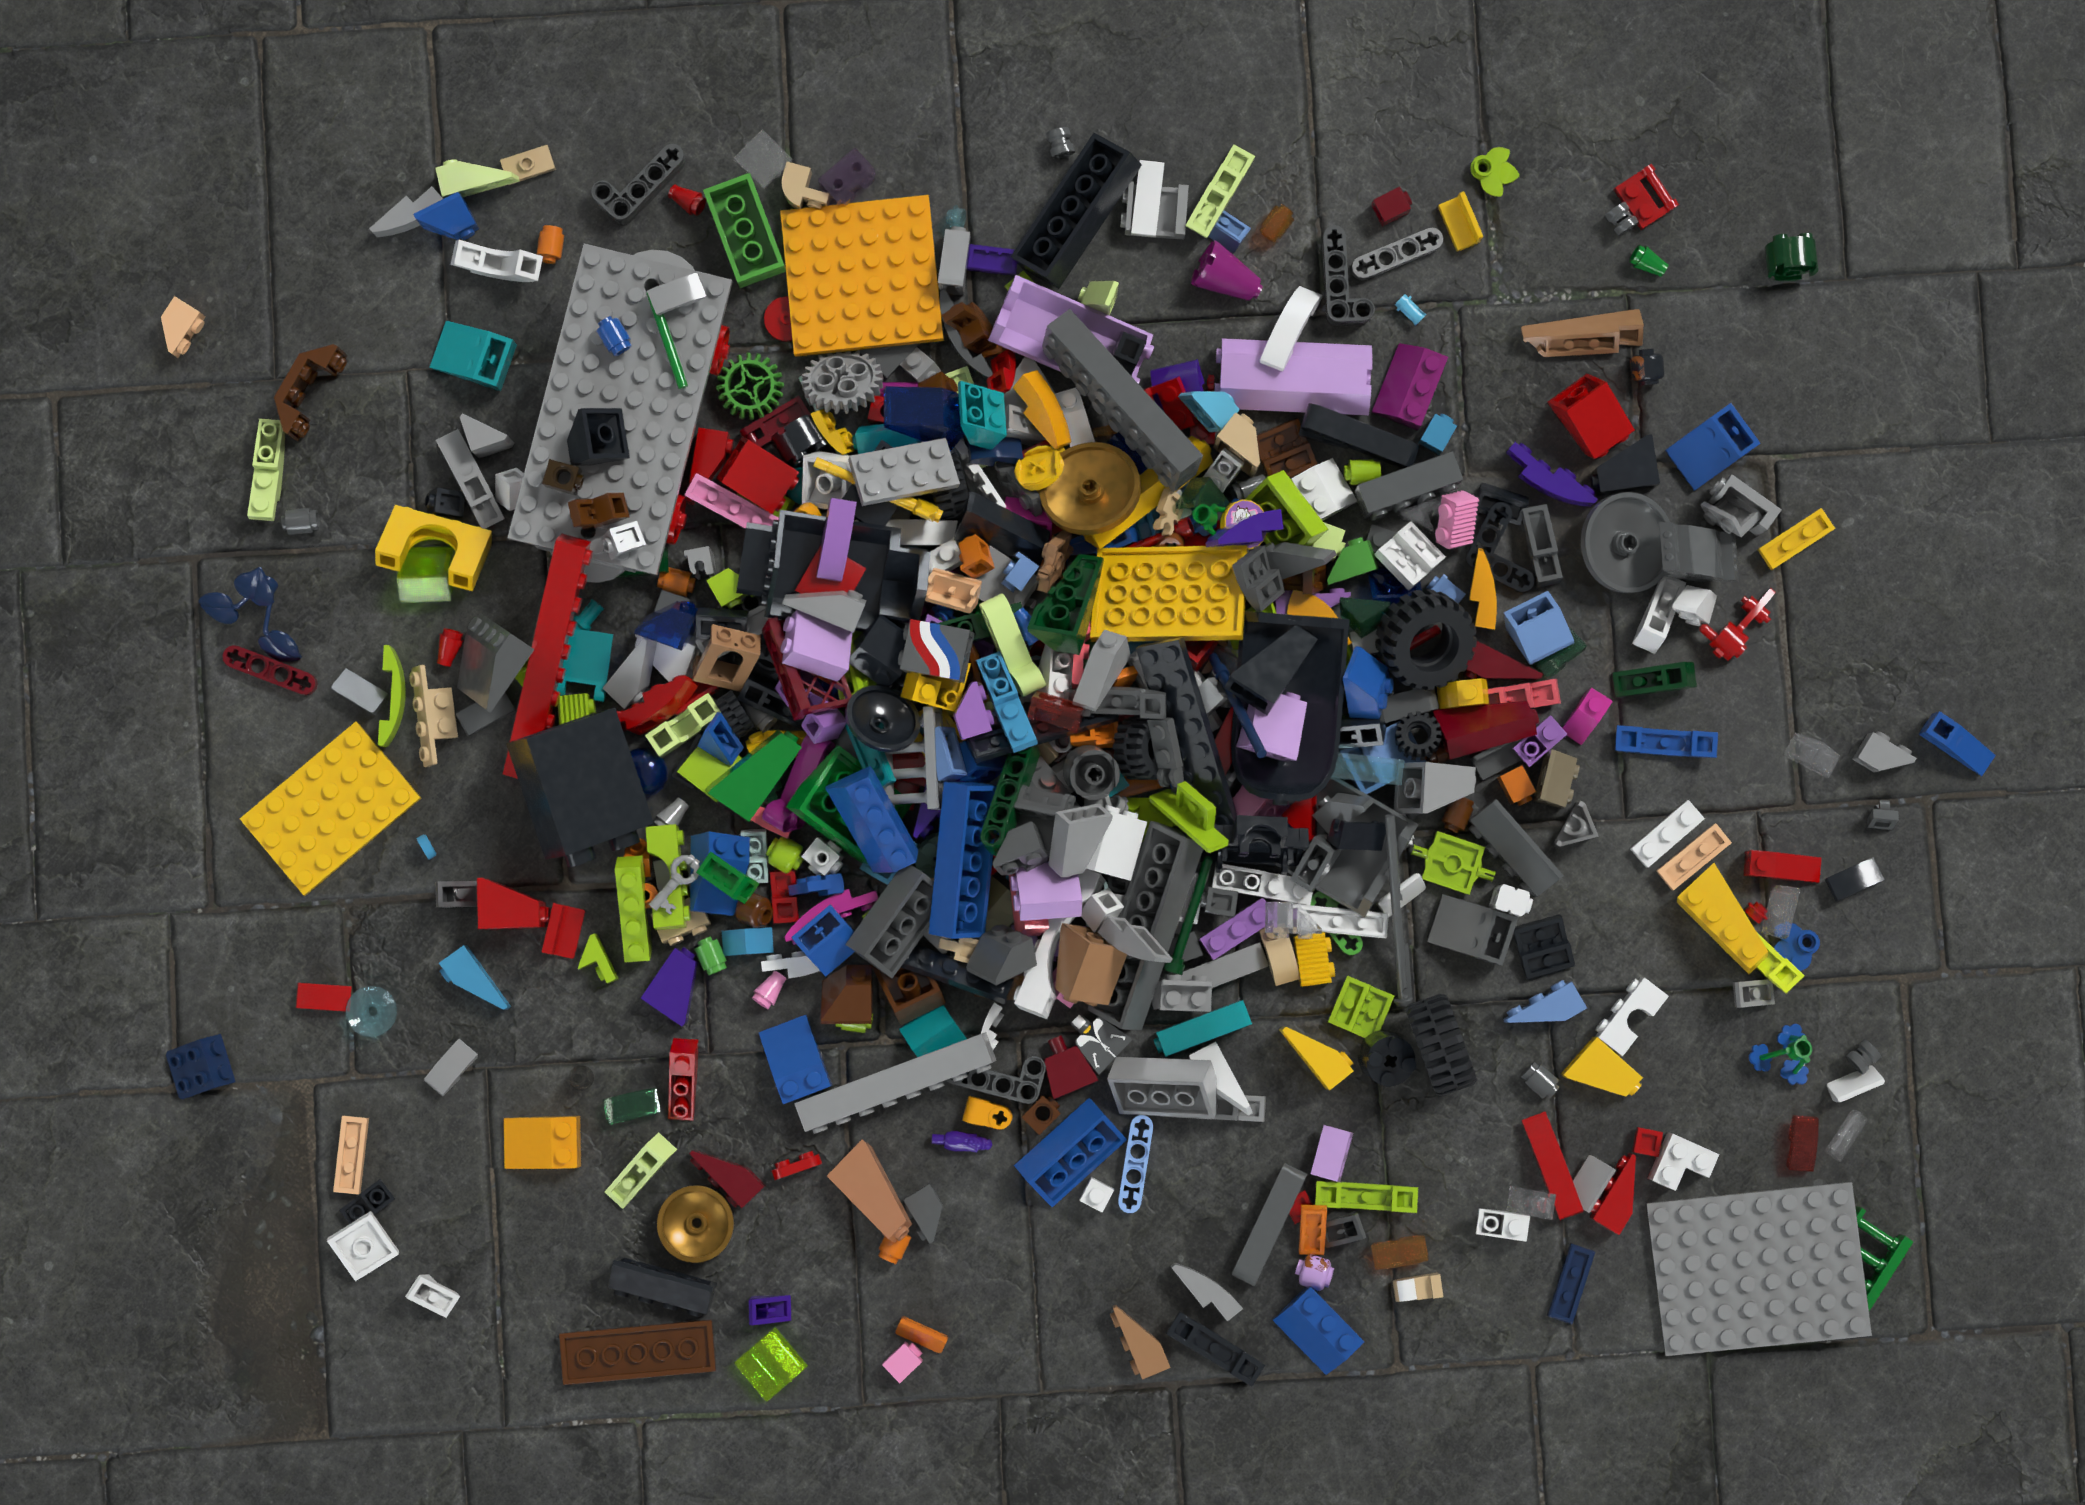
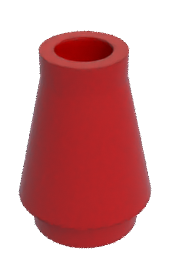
(687, 199)
(449, 645)

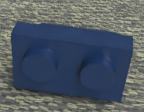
(200, 1066)

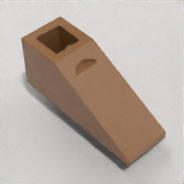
(1145, 1348)

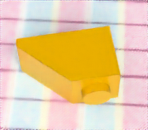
(1463, 694)

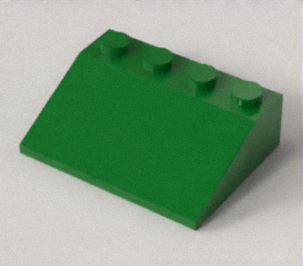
(816, 807)

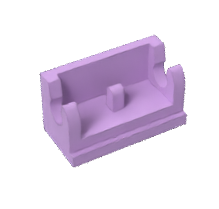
(1331, 1153)

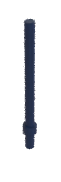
(1222, 675)

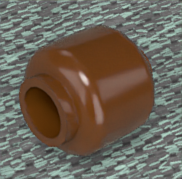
(755, 912)

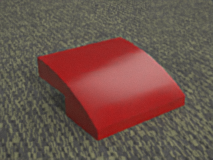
(811, 584)

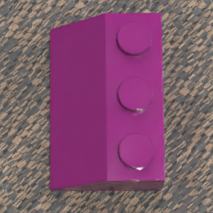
(1409, 385)

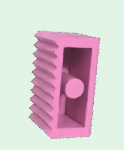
(1456, 519)

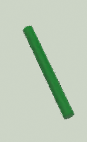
(670, 348)

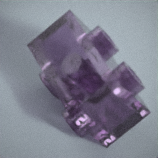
(844, 175)

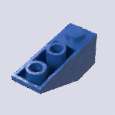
(1957, 742)

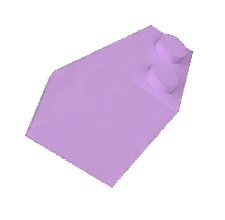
(1280, 729)

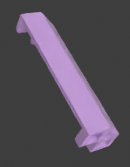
(1032, 307)
(1315, 374)

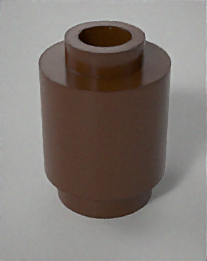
(1458, 815)

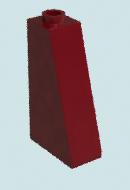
(1484, 726)

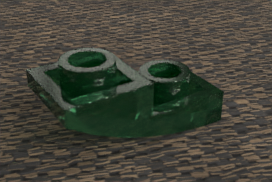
(1555, 662)
(631, 1106)

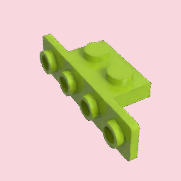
(1191, 814)

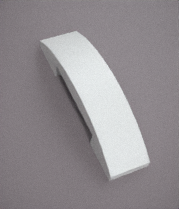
(1289, 327)

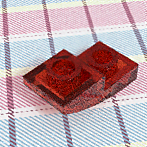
(1804, 1143)

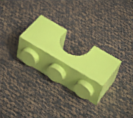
(683, 727)

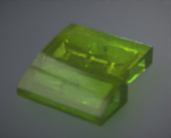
(770, 1364)

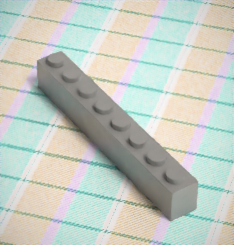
(895, 1082)

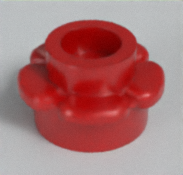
(1756, 912)

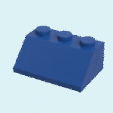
(1318, 1330)

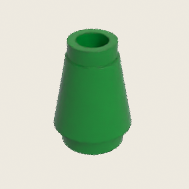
(1646, 260)

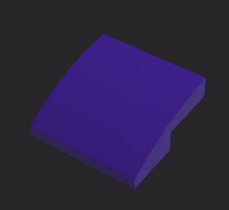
(1188, 371)

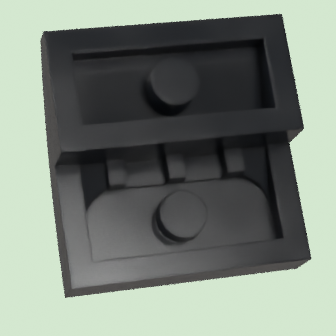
(1543, 946)

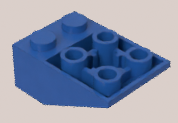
(1712, 446)

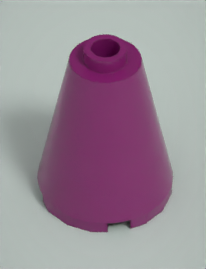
(1225, 274)

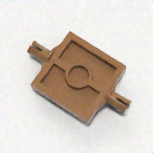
(1055, 555)

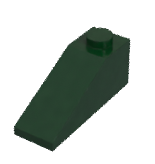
(1655, 679)

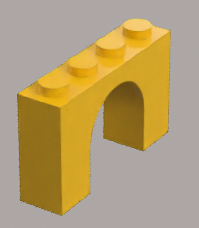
(411, 526)

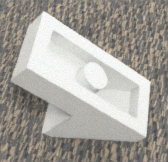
(432, 1295)

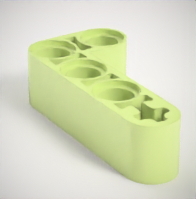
(1011, 645)

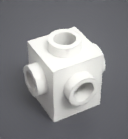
(816, 852)

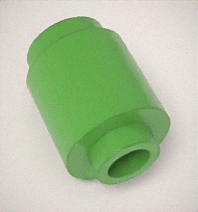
(710, 955)

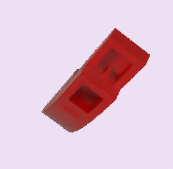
(658, 705)

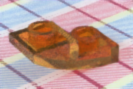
(1399, 1252)

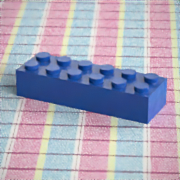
(962, 862)

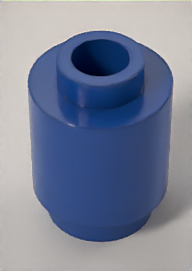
(614, 336)

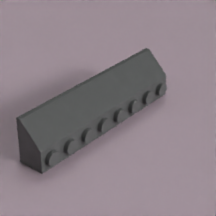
(1156, 902)

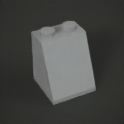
(1432, 786)

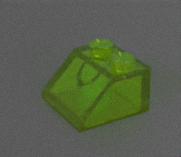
(425, 575)

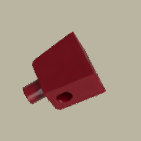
(1067, 1068)

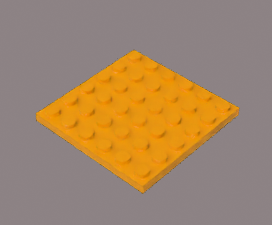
(861, 275)

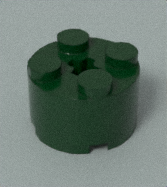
(1791, 257)

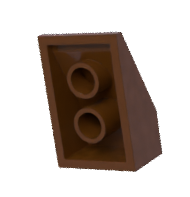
(910, 993)

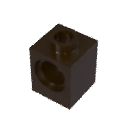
(552, 474)

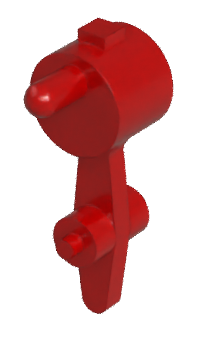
(1730, 638)

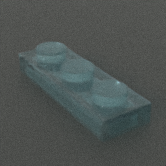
(1369, 769)

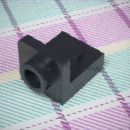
(445, 502)

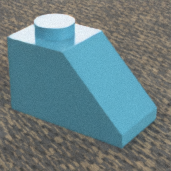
(1210, 408)

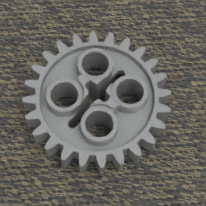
(842, 381)

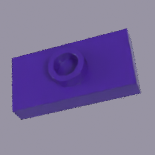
(991, 260)

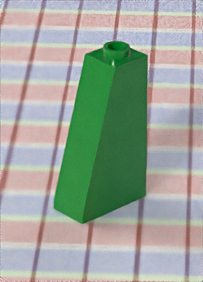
(755, 775)

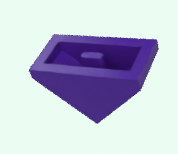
(769, 1309)

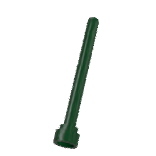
(1176, 965)

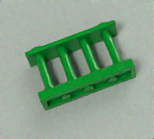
(1884, 1267)

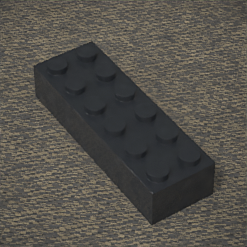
(1076, 210)

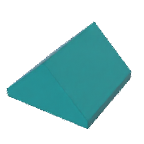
(932, 1032)

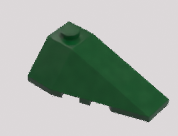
(1066, 612)

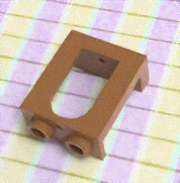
(723, 674)

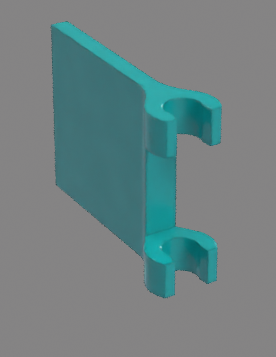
(588, 661)

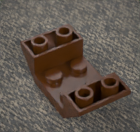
(302, 373)

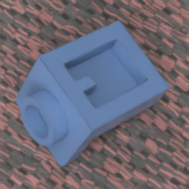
(1445, 586)

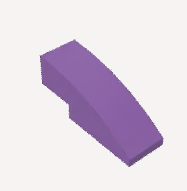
(836, 539)

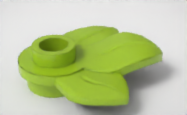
(1497, 172)

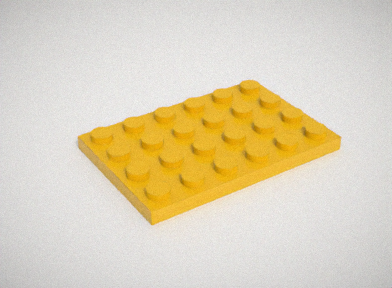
(1169, 593)
(330, 808)

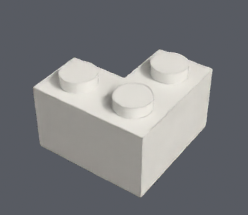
(1676, 1156)

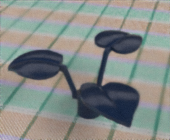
(261, 591)

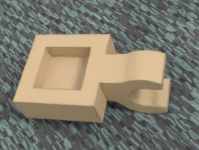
(963, 947)

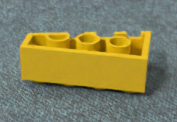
(1722, 917)

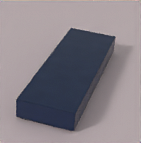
(1571, 1283)

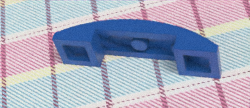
(1666, 742)

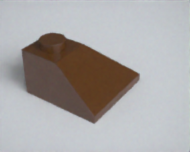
(848, 996)

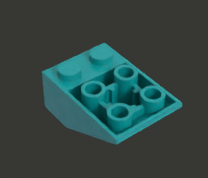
(474, 354)

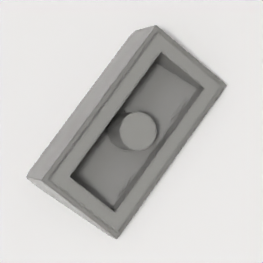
(1592, 1181)

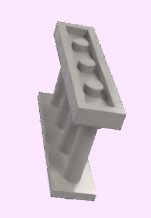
(930, 719)

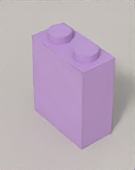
(816, 646)
(1045, 894)

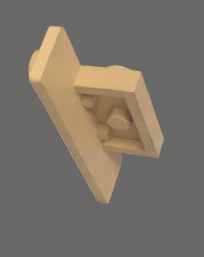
(434, 715)

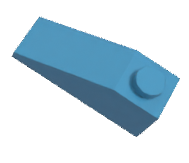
(468, 973)

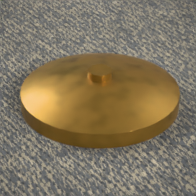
(1094, 489)

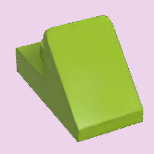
(594, 953)

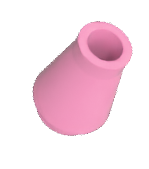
(768, 991)

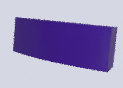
(1247, 529)

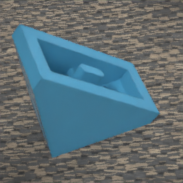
(747, 941)

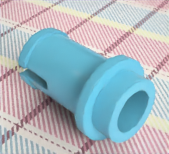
(1410, 309)

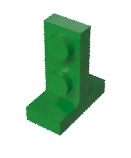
(727, 878)

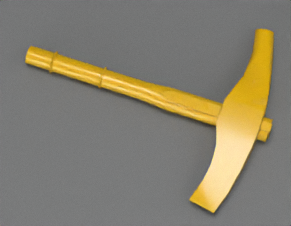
(918, 506)

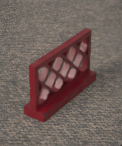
(791, 681)

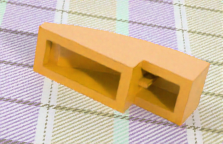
(1043, 409)
(1484, 592)

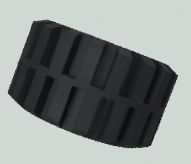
(952, 500)
(1134, 749)

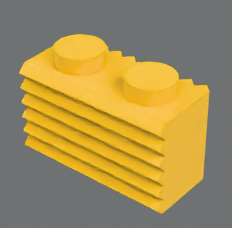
(1313, 960)

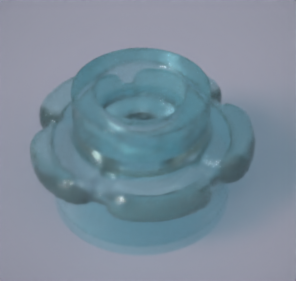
(956, 217)

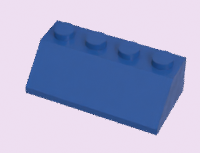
(873, 821)
(1070, 1152)

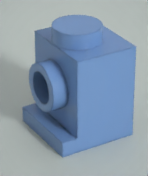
(1018, 572)

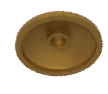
(677, 1228)

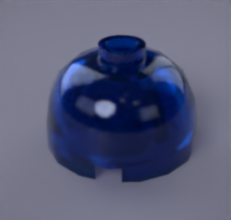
(650, 770)

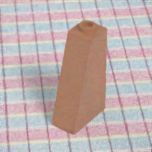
(870, 1190)

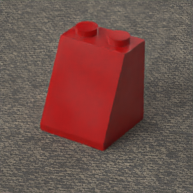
(1592, 415)
(758, 475)
(507, 908)

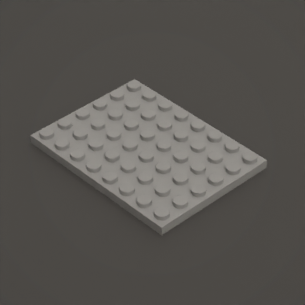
(1759, 1269)

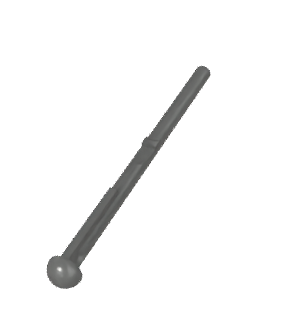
(1401, 949)

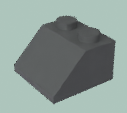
(1002, 955)

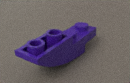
(1559, 485)

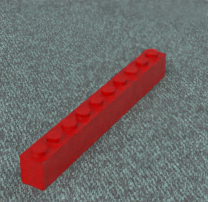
(551, 639)

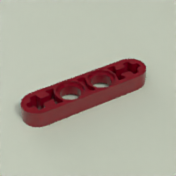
(271, 667)

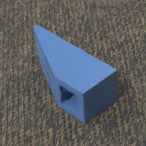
(1557, 1005)

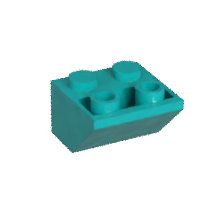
(982, 415)

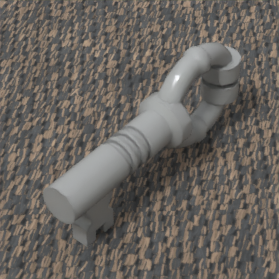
(660, 899)

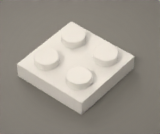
(363, 1246)

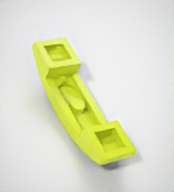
(1779, 970)

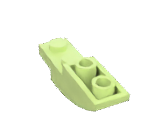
(268, 470)

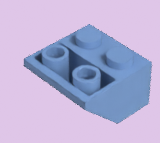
(1538, 627)

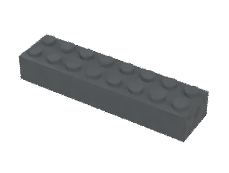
(1121, 401)

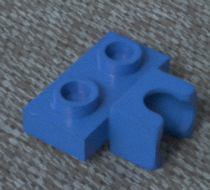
(824, 885)

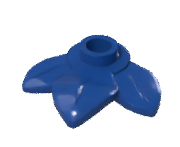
(1793, 948)

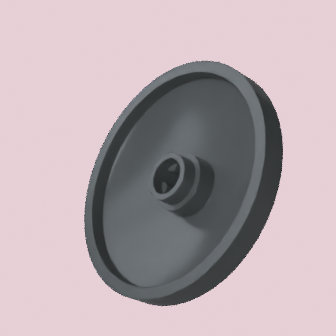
(1624, 542)

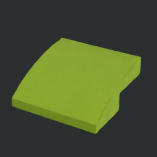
(704, 769)
(1360, 1008)

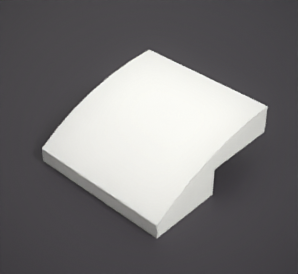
(1409, 555)

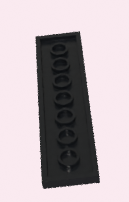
(1170, 671)

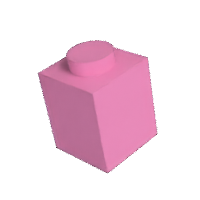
(903, 1361)

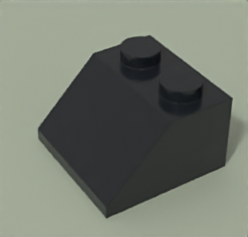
(878, 650)

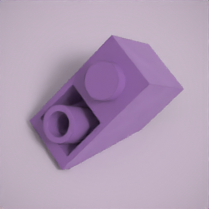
(971, 714)
(1534, 747)

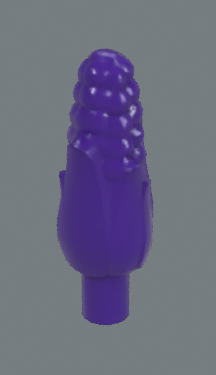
(961, 1141)

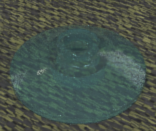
(358, 1011)

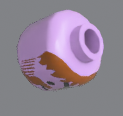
(1314, 1272)

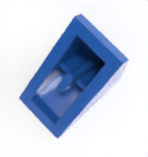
(721, 740)

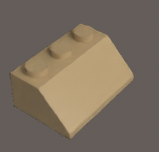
(1241, 440)

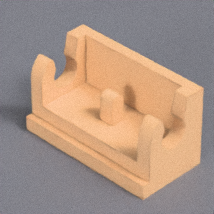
(953, 590)

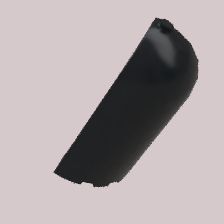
(1318, 684)

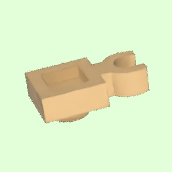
(1168, 512)

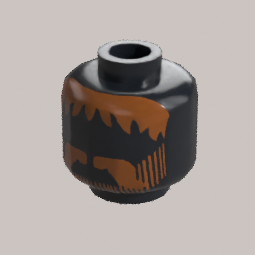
(1647, 367)

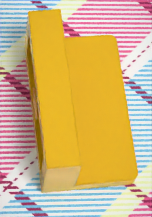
(1460, 222)

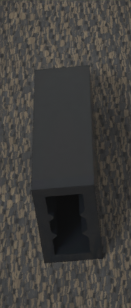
(1001, 528)
(1270, 671)

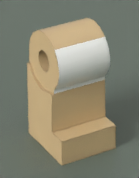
(1418, 1287)

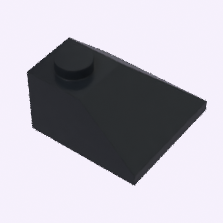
(597, 437)

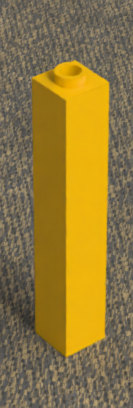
(1149, 498)

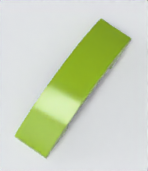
(389, 728)
(1367, 1196)

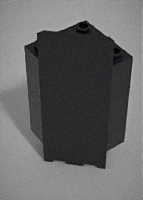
(780, 554)

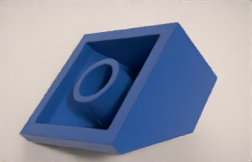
(448, 218)

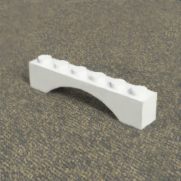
(1037, 989)

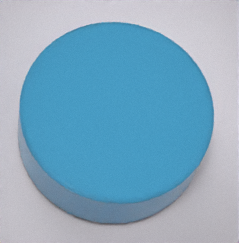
(426, 846)

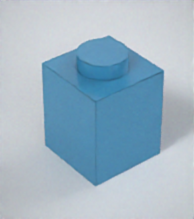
(1438, 433)

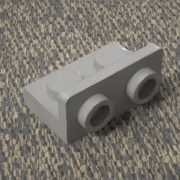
(1186, 994)

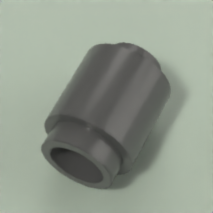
(300, 521)
(1540, 1080)

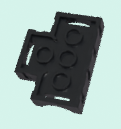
(1260, 842)

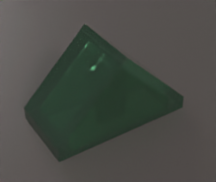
(1200, 492)
(1363, 614)

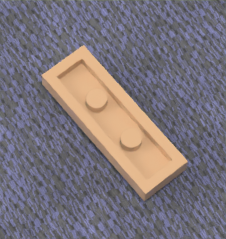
(1693, 856)
(351, 1154)

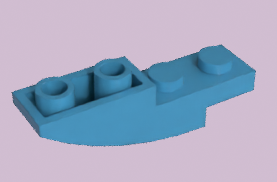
(1006, 702)

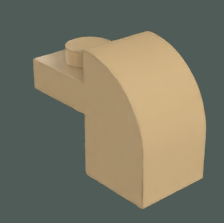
(795, 188)
(1280, 958)

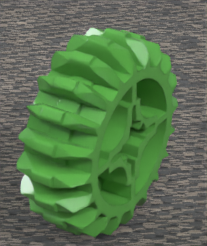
(739, 389)

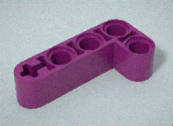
(806, 762)

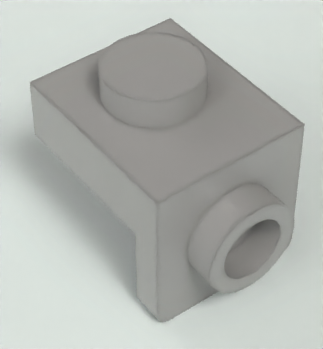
(919, 365)

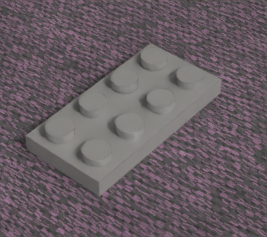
(903, 471)

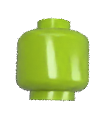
(785, 854)

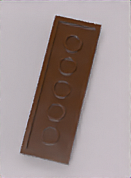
(637, 1352)

